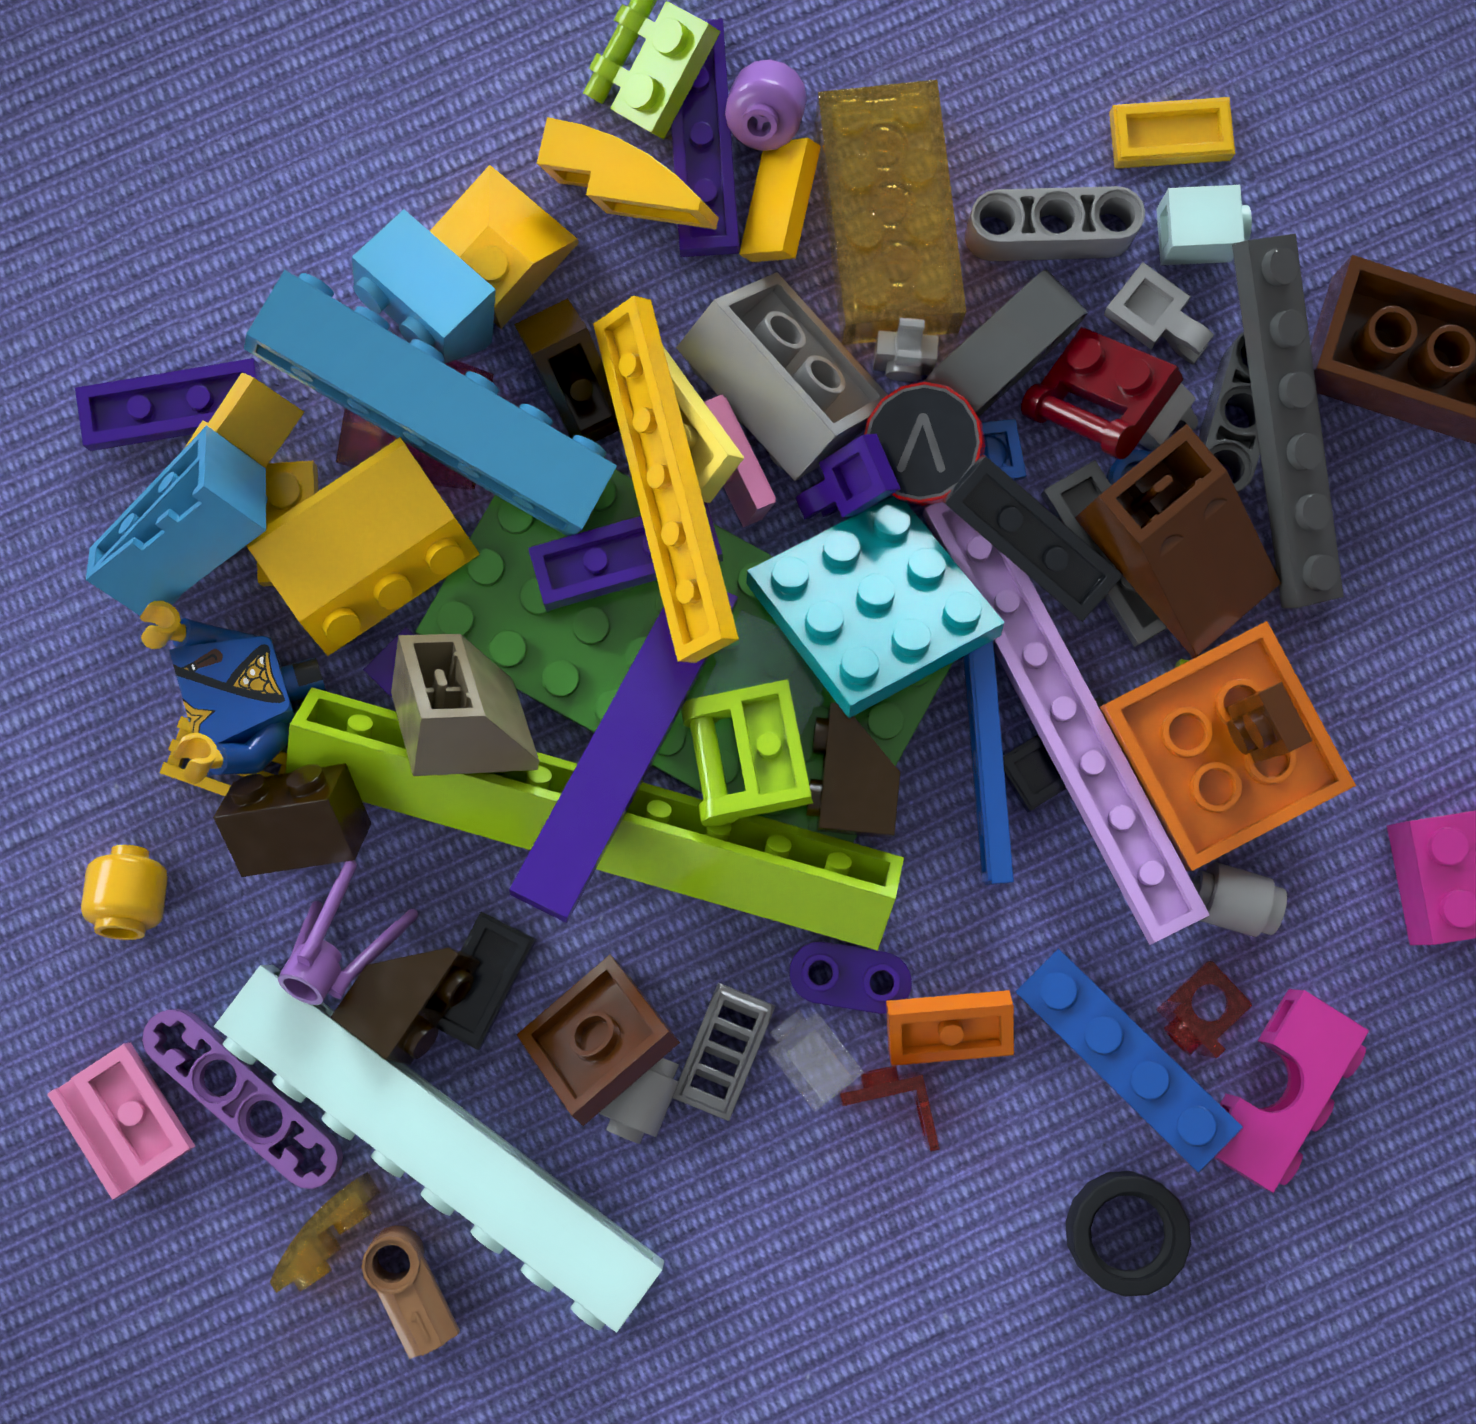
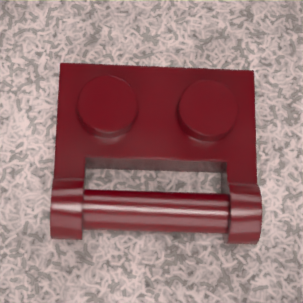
(1110, 377)

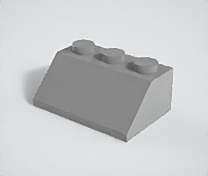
(782, 373)

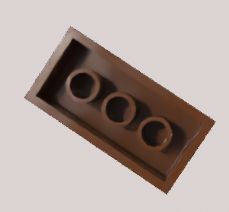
(1399, 347)

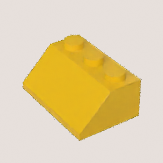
(362, 547)

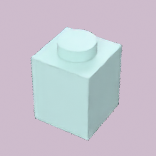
(1201, 224)

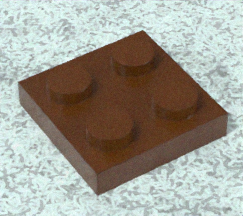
(597, 1039)

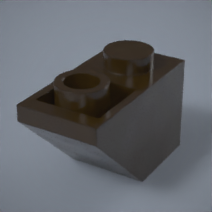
(856, 782)
(402, 1000)

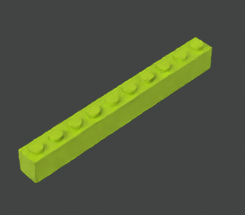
(742, 865)

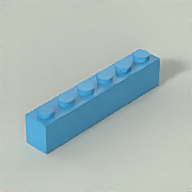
(428, 403)

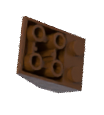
(1183, 540)

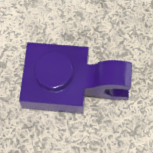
(853, 481)

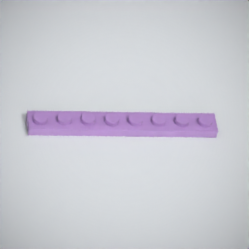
(1076, 735)

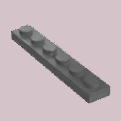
(1288, 420)

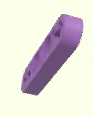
(236, 1106)

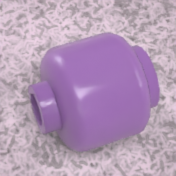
(766, 105)

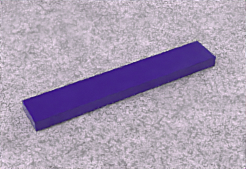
(607, 775)

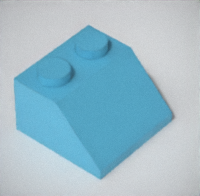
(425, 289)

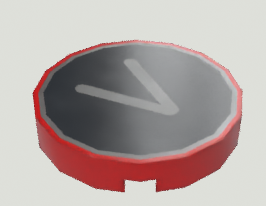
(928, 439)

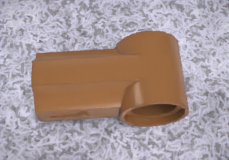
(410, 1296)

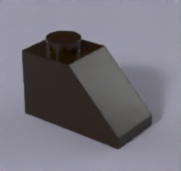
(570, 370)

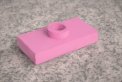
(748, 485)

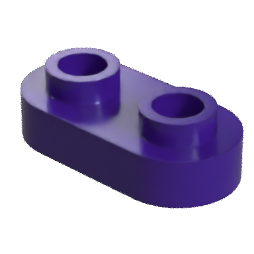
(850, 976)

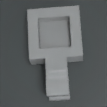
(1152, 309)
(907, 352)

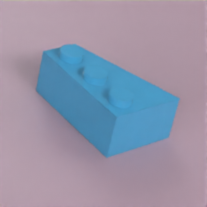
(182, 524)

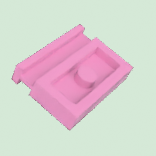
(121, 1120)

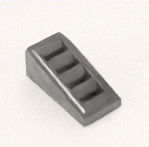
(742, 1003)

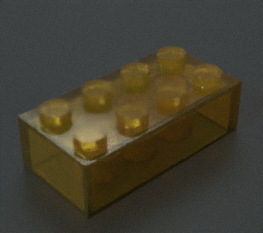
(889, 209)

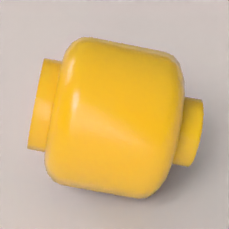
(124, 893)

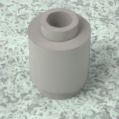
(1240, 900)
(643, 1103)

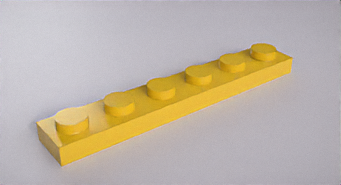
(665, 481)

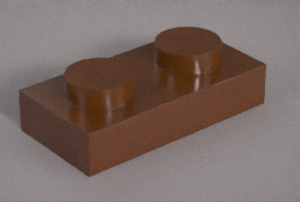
(1266, 724)

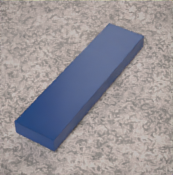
(988, 766)

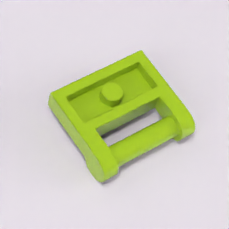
(766, 747)

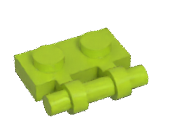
(662, 70)

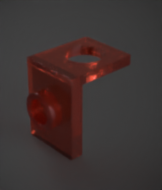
(1187, 1028)
(886, 1082)

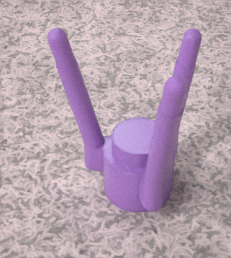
(314, 963)

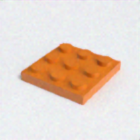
(1192, 769)

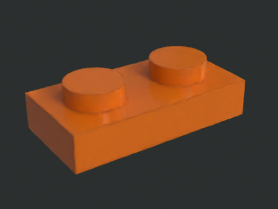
(950, 1027)

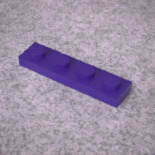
(705, 155)

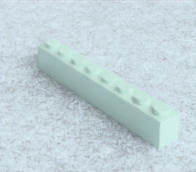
(444, 1150)

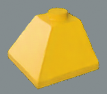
(504, 240)

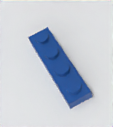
(1129, 1061)

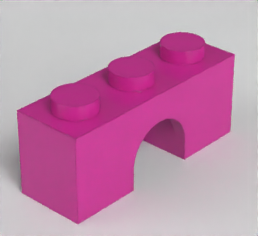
(1317, 1051)

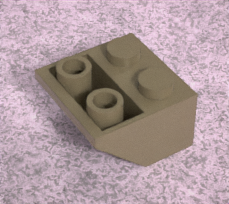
(458, 709)

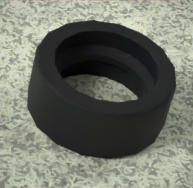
(1174, 1247)

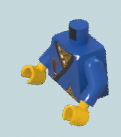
(230, 691)

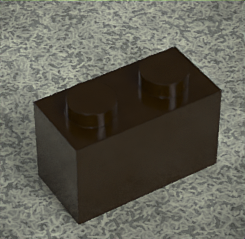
(293, 820)

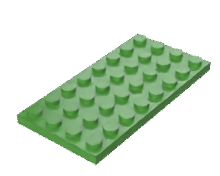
(582, 651)

